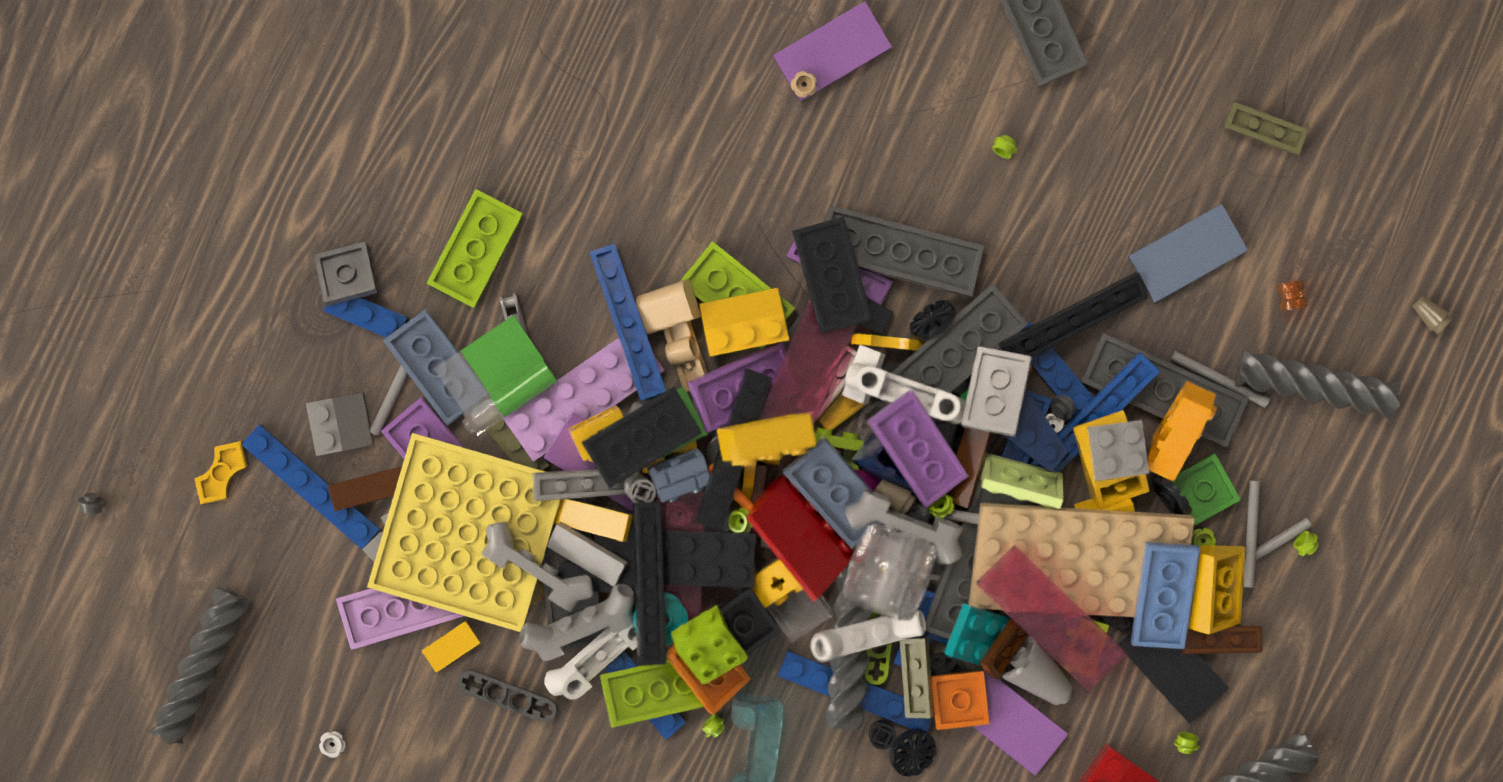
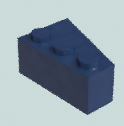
(1037, 436)
(877, 462)

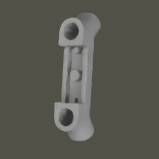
(875, 508)
(565, 591)
(550, 639)

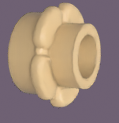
(802, 91)

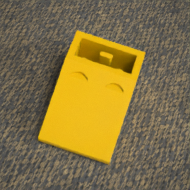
(1113, 490)

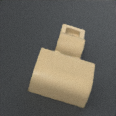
(671, 311)

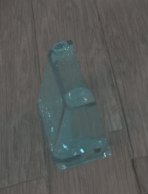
(765, 720)

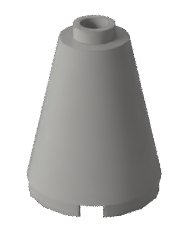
(1038, 673)

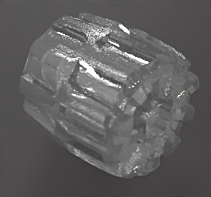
(889, 572)

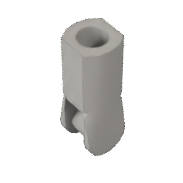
(511, 302)

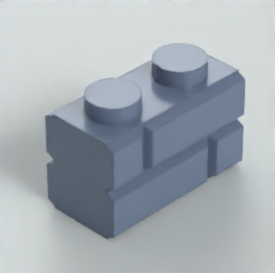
(679, 475)

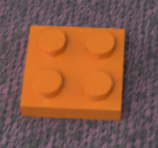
(960, 700)

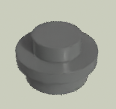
(1063, 407)
(91, 503)

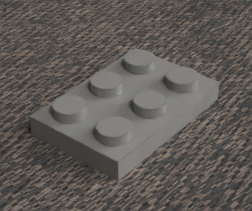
(996, 391)

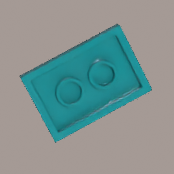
(974, 633)

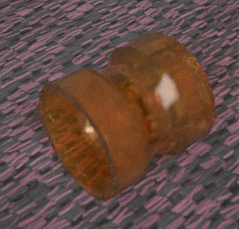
(1291, 295)

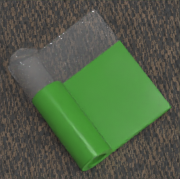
(495, 375)

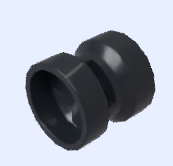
(879, 730)

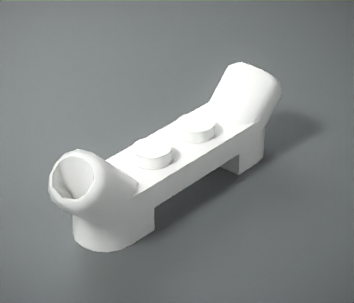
(890, 387)
(865, 635)
(574, 677)

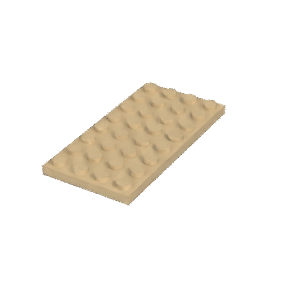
(1083, 551)

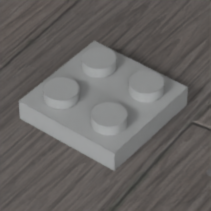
(1118, 450)

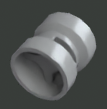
(636, 484)

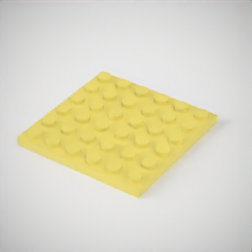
(440, 527)

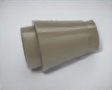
(1432, 314)
(899, 498)

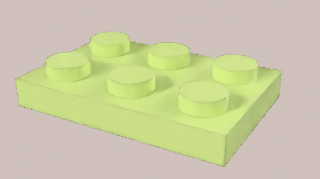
(1022, 481)

